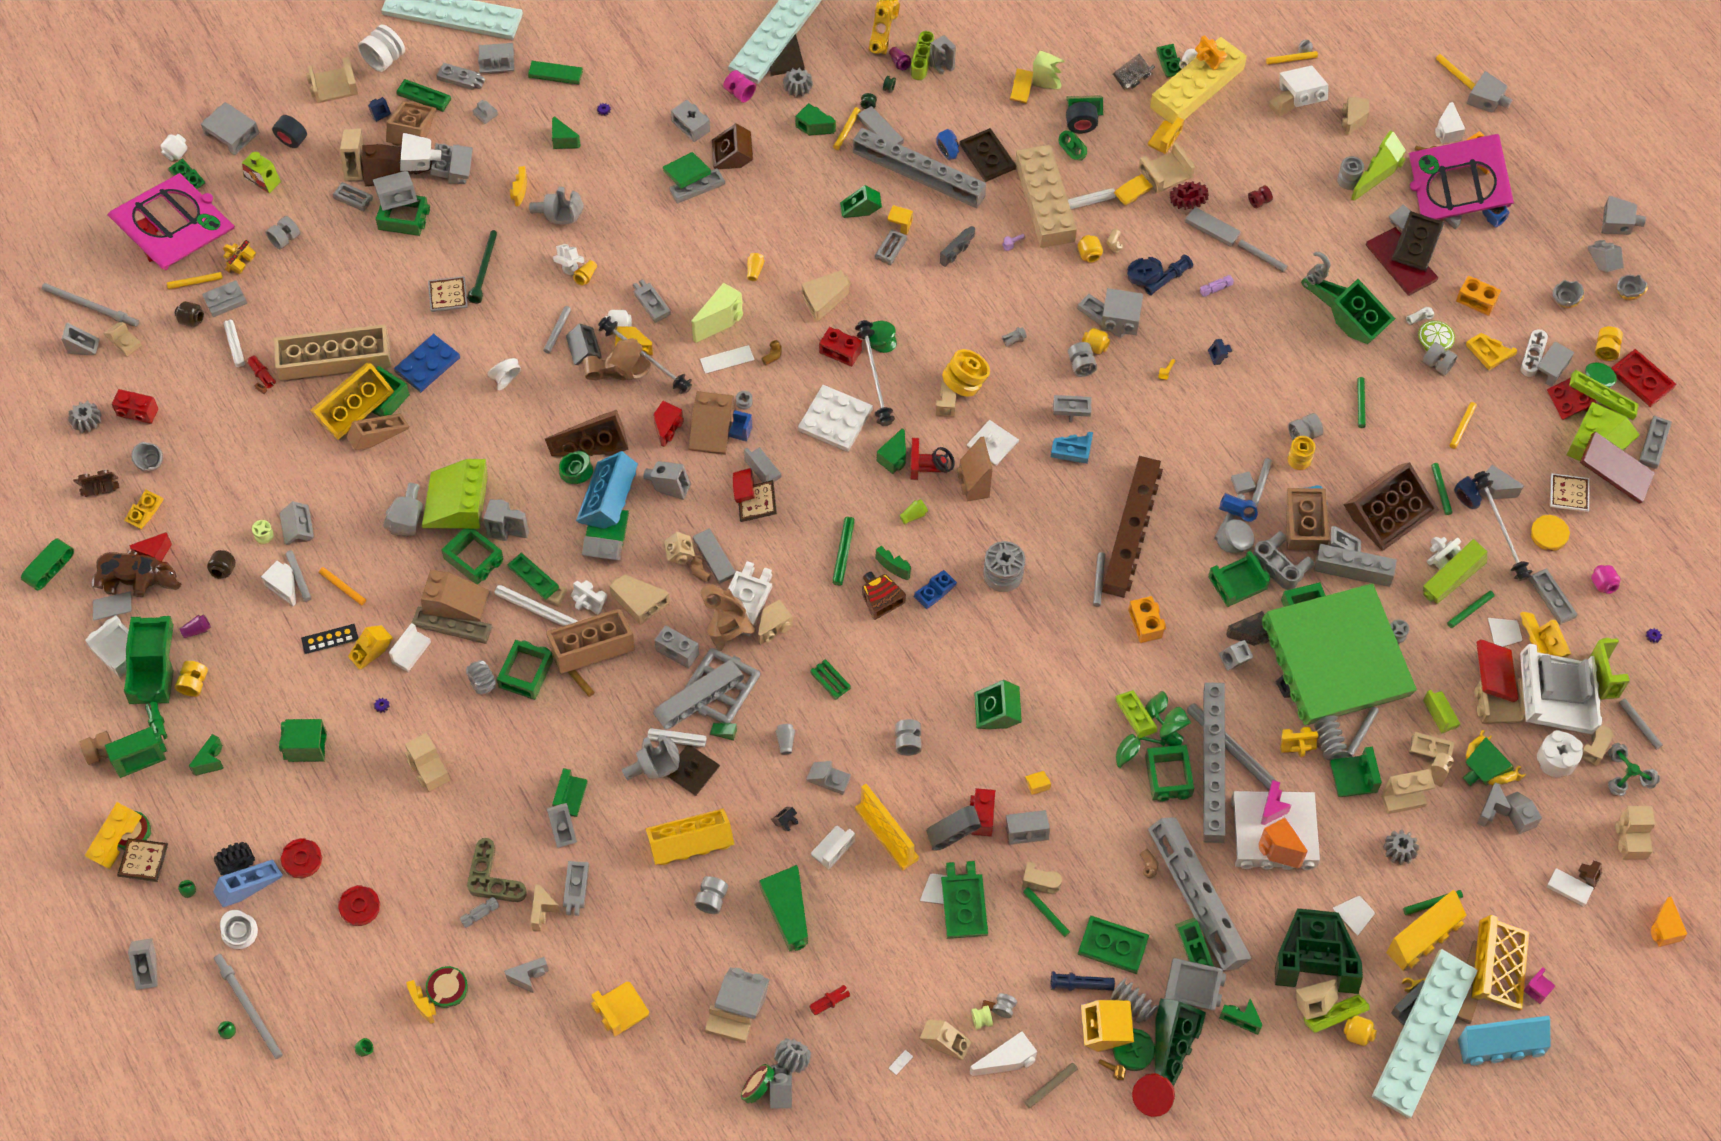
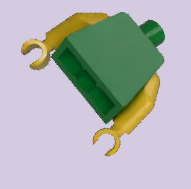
(1489, 763)

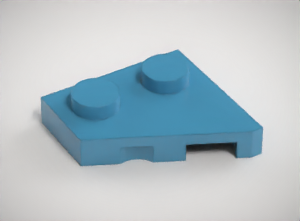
(1072, 448)

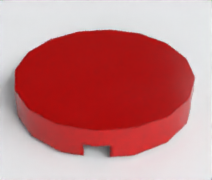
(301, 858)
(359, 905)
(1153, 1095)

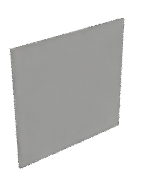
(111, 605)

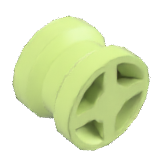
(260, 527)
(982, 1017)

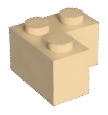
(424, 759)
(1634, 832)

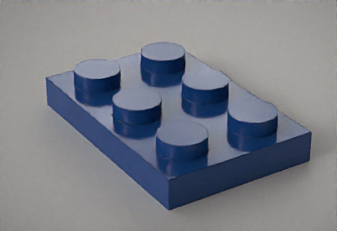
(427, 363)

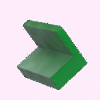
(1096, 100)
(570, 791)

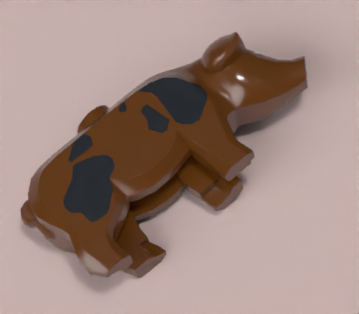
(133, 570)

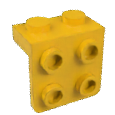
(619, 1008)

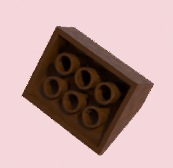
(1392, 506)

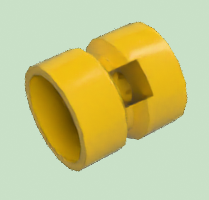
(1608, 343)
(1301, 452)
(191, 678)

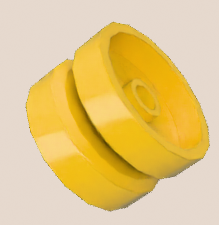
(966, 372)

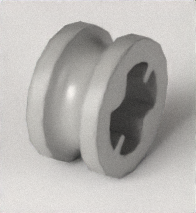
(739, 402)

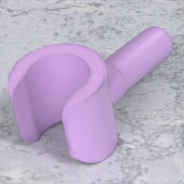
(1008, 241)

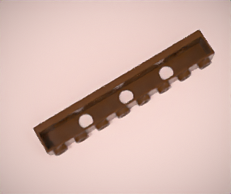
(1129, 537)

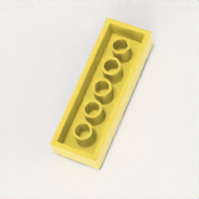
(1196, 84)

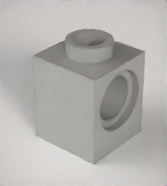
(1236, 655)

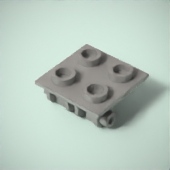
(496, 58)

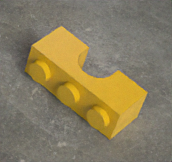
(104, 846)

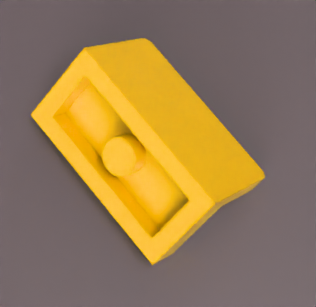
(1166, 135)

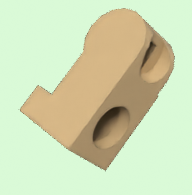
(947, 405)
(1600, 742)
(1440, 768)
(1040, 880)

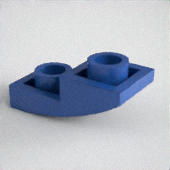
(935, 589)

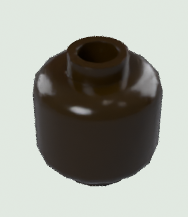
(189, 314)
(221, 564)

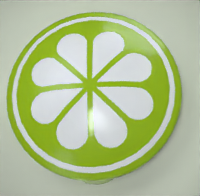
(1436, 332)

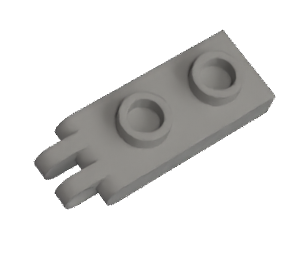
(460, 76)
(651, 301)
(575, 886)

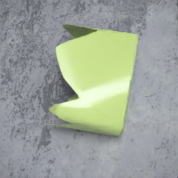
(1045, 69)

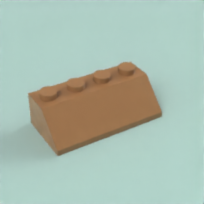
(590, 641)

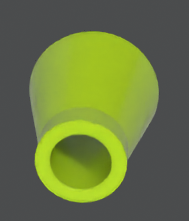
(914, 511)

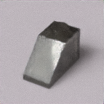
(1249, 629)

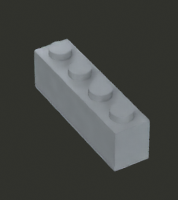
(1355, 565)

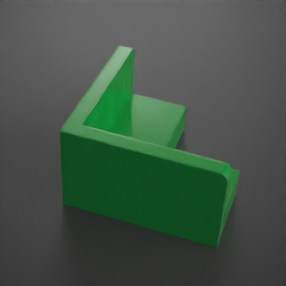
(394, 401)

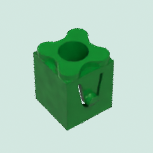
(303, 740)

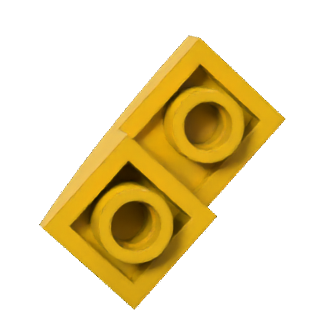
(1021, 85)
(519, 186)
(1133, 189)
(144, 510)
(422, 1003)

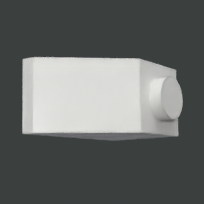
(1450, 126)
(281, 581)

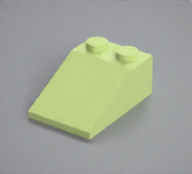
(718, 313)

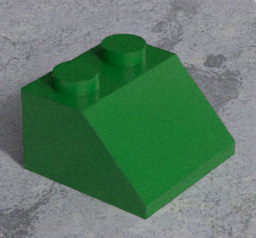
(998, 706)

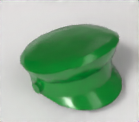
(884, 337)
(1601, 373)
(575, 467)

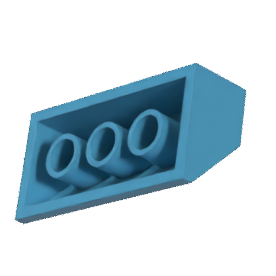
(607, 491)

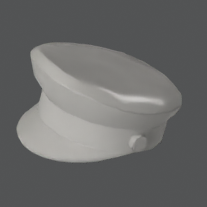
(1235, 537)

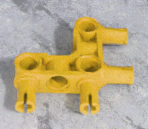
(884, 13)

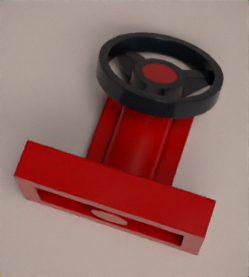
(929, 462)

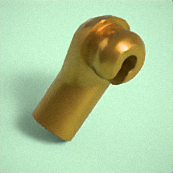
(775, 353)

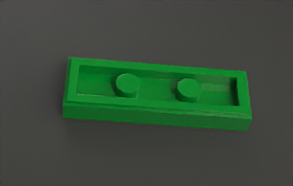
(555, 72)
(423, 95)
(533, 576)

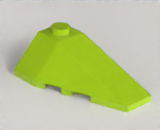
(1382, 166)

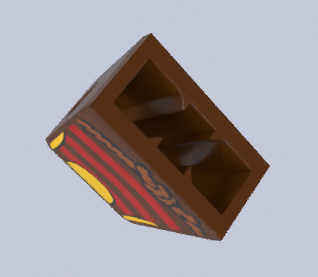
(881, 594)

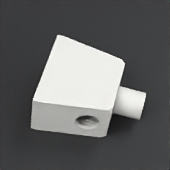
(417, 153)

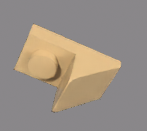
(123, 338)
(541, 904)

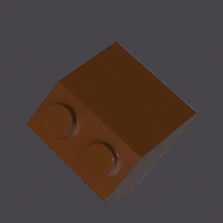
(732, 148)

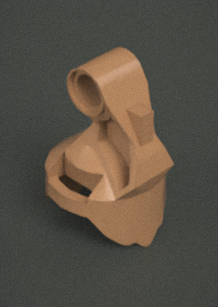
(621, 364)
(727, 615)

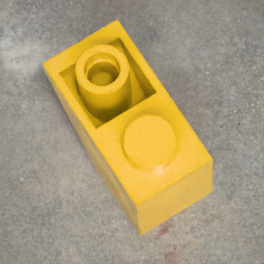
(632, 332)
(370, 645)

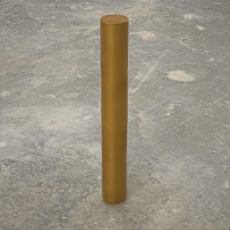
(581, 682)

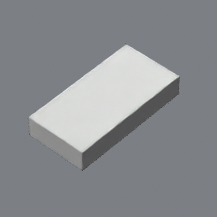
(1570, 887)

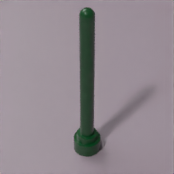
(475, 294)

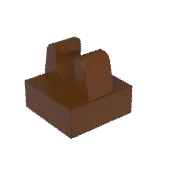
(1591, 873)

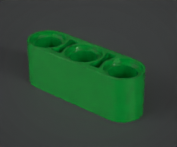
(47, 564)

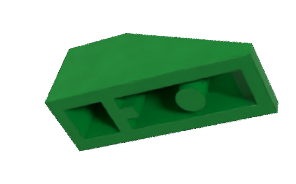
(1194, 942)

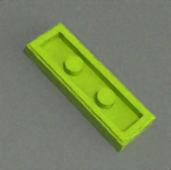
(1136, 714)
(1339, 1012)

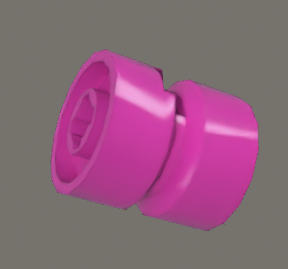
(740, 86)

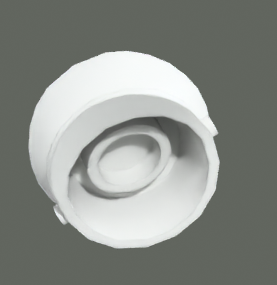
(504, 372)
(238, 929)

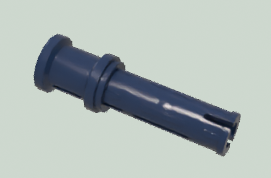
(1175, 271)
(1070, 982)

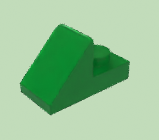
(205, 759)
(1247, 1020)

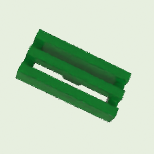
(820, 667)

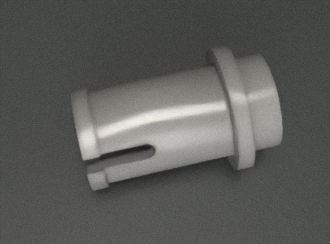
(1015, 336)

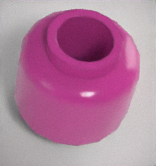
(1606, 579)

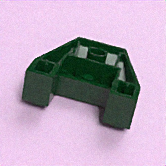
(1319, 945)

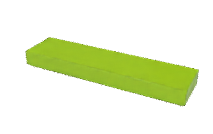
(1604, 394)

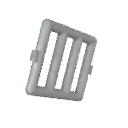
(744, 688)

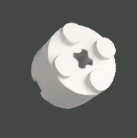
(1559, 754)

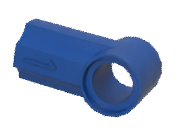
(1237, 506)

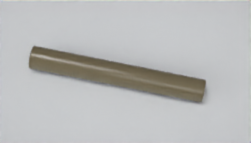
(1051, 1085)

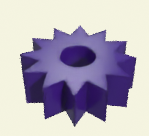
(607, 108)
(1651, 632)
(381, 708)

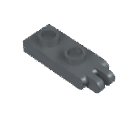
(959, 244)

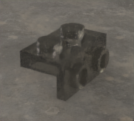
(1132, 71)

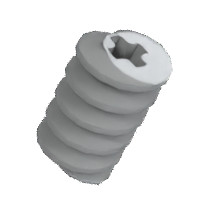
(1330, 738)
(1138, 1005)

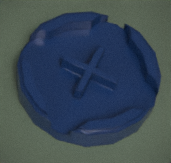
(1145, 271)

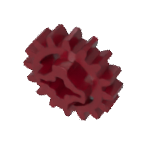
(1189, 195)

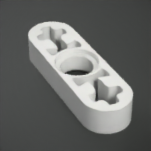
(1537, 347)

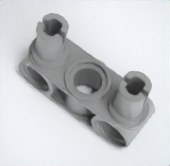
(1278, 565)

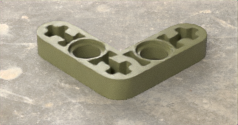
(484, 876)

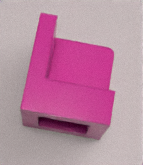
(1539, 987)

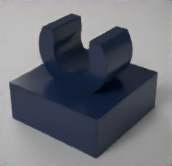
(379, 109)
(1219, 351)

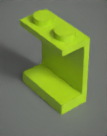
(1609, 685)

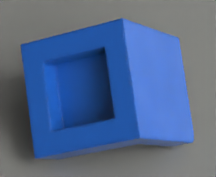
(741, 425)

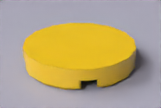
(1550, 532)

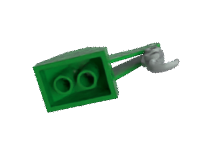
(1353, 307)

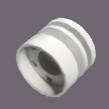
(381, 48)

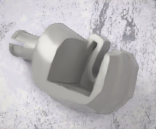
(557, 208)
(404, 513)
(654, 761)

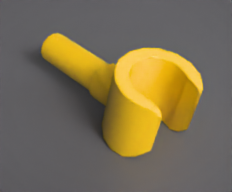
(1164, 372)
(1413, 983)

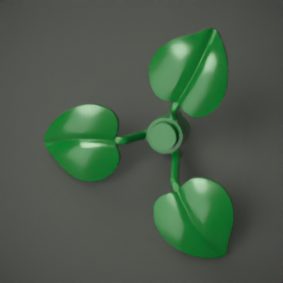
(1174, 721)

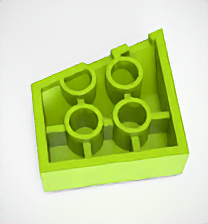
(1606, 423)

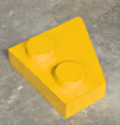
(1489, 350)

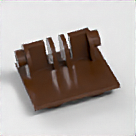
(87, 482)

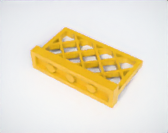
(886, 829)
(1487, 958)

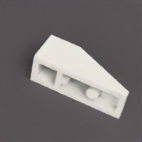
(1008, 1057)

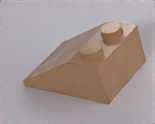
(409, 119)
(711, 422)
(976, 472)
(1306, 518)
(453, 597)

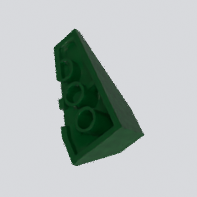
(1174, 1033)

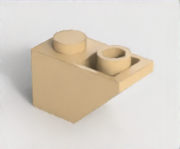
(1356, 114)
(774, 621)
(1317, 998)
(945, 1038)

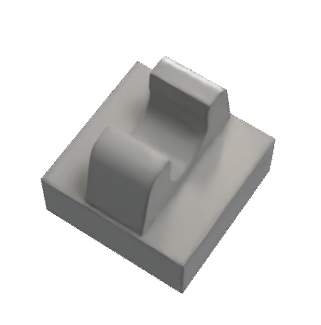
(485, 111)

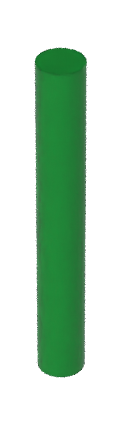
(1361, 402)
(1441, 488)
(1470, 609)
(1426, 904)
(1046, 912)

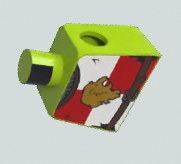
(260, 172)

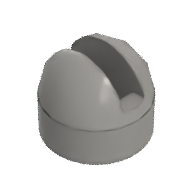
(1308, 46)

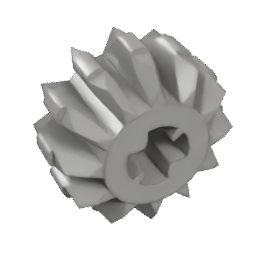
(797, 82)
(84, 416)
(480, 677)
(1397, 852)
(792, 1055)

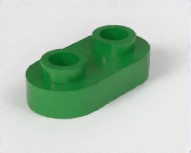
(1072, 148)

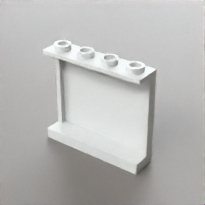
(1553, 713)
(1248, 827)

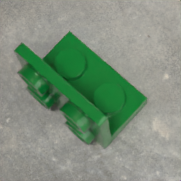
(1356, 774)

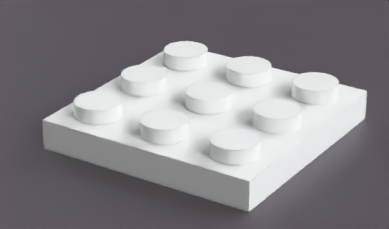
(835, 418)

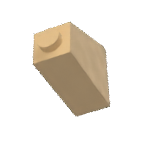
(352, 154)
(825, 293)
(638, 598)

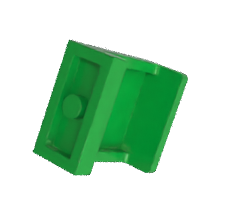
(1239, 579)

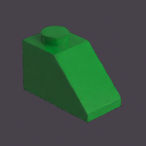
(861, 203)
(893, 453)

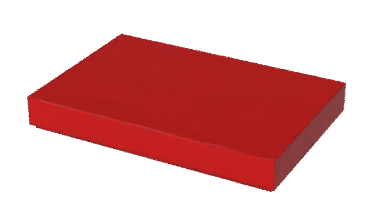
(1643, 377)
(1497, 670)

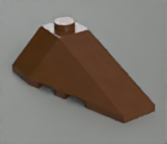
(382, 161)
(595, 436)

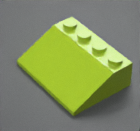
(456, 495)

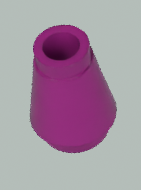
(901, 60)
(195, 626)

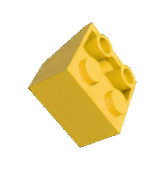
(1107, 1024)

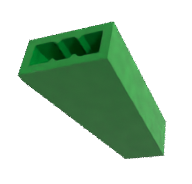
(786, 904)

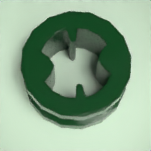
(889, 84)
(868, 100)

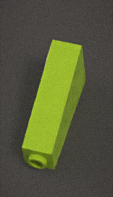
(1456, 572)

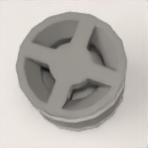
(1401, 627)
(1004, 1005)

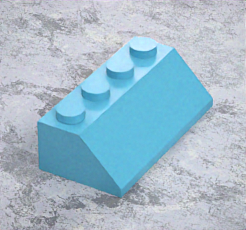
(1505, 1040)

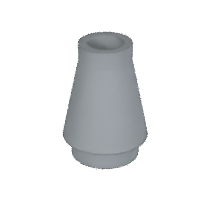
(785, 736)

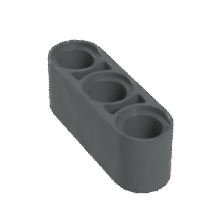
(953, 828)

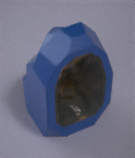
(948, 144)
(1497, 215)

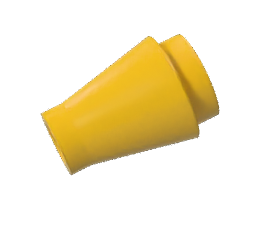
(754, 265)
(584, 273)

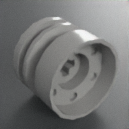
(1004, 566)

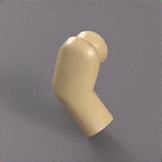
(1112, 241)

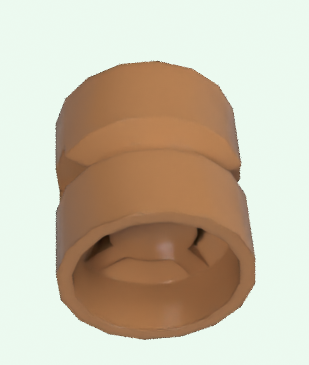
(95, 748)

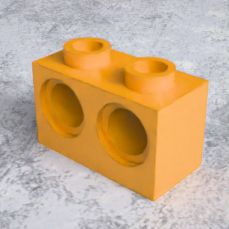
(1478, 295)
(1143, 619)

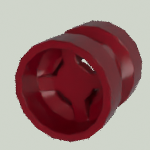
(1261, 196)

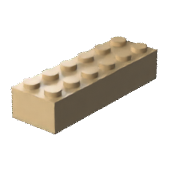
(1045, 196)
(331, 352)

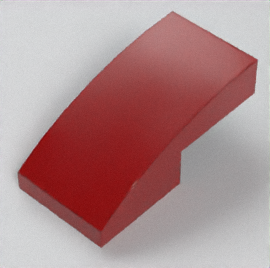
(743, 485)

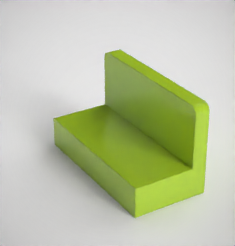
(1441, 711)

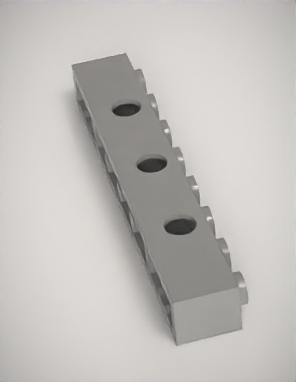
(919, 167)
(1214, 762)
(1199, 893)

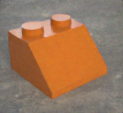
(1282, 844)

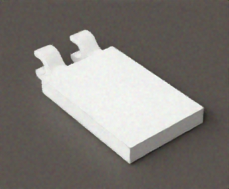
(751, 590)

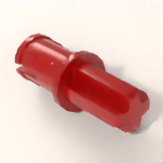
(261, 371)
(829, 1000)

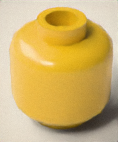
(1090, 248)
(1097, 339)
(1360, 1030)

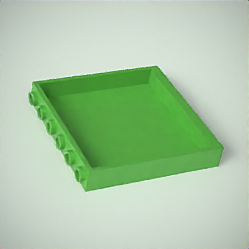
(1338, 654)

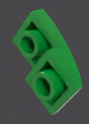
(1168, 60)
(189, 173)
(894, 565)

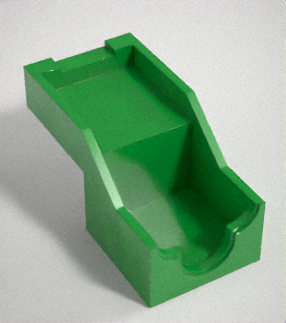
(148, 661)

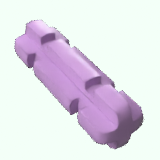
(1216, 285)

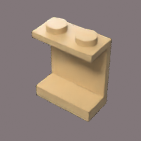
(332, 83)
(1167, 169)
(1497, 710)
(1406, 791)

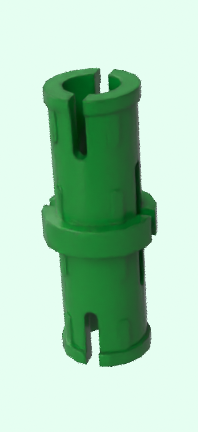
(155, 720)

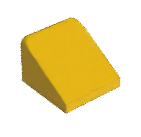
(1038, 782)

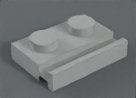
(224, 298)

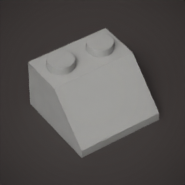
(742, 992)

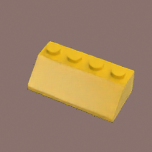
(352, 400)
(690, 836)
(1427, 931)

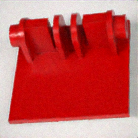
(1568, 399)

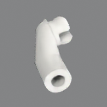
(1426, 312)

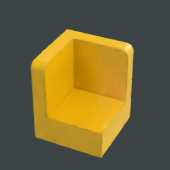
(901, 216)

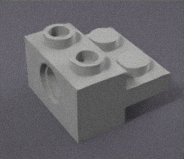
(502, 521)

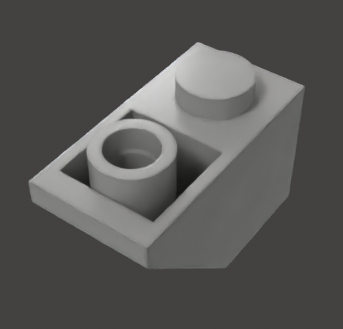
(1606, 255)
(781, 1088)

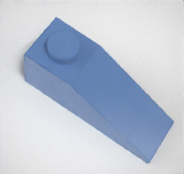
(245, 882)

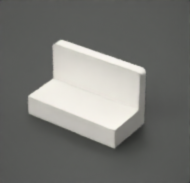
(409, 648)
(833, 846)

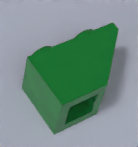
(814, 121)

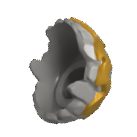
(1631, 287)
(1568, 293)

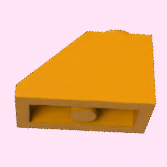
(1668, 925)

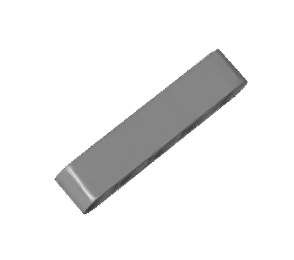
(698, 694)

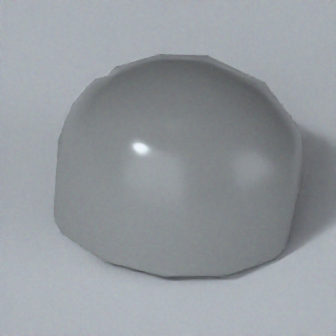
(147, 456)

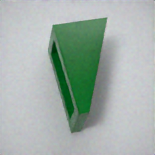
(724, 730)

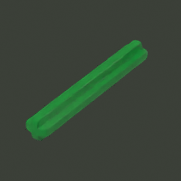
(843, 551)

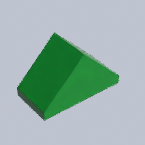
(563, 136)

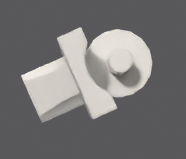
(568, 258)
(1450, 548)
(586, 598)

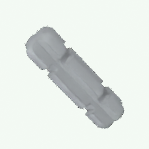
(479, 912)

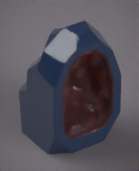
(1467, 493)

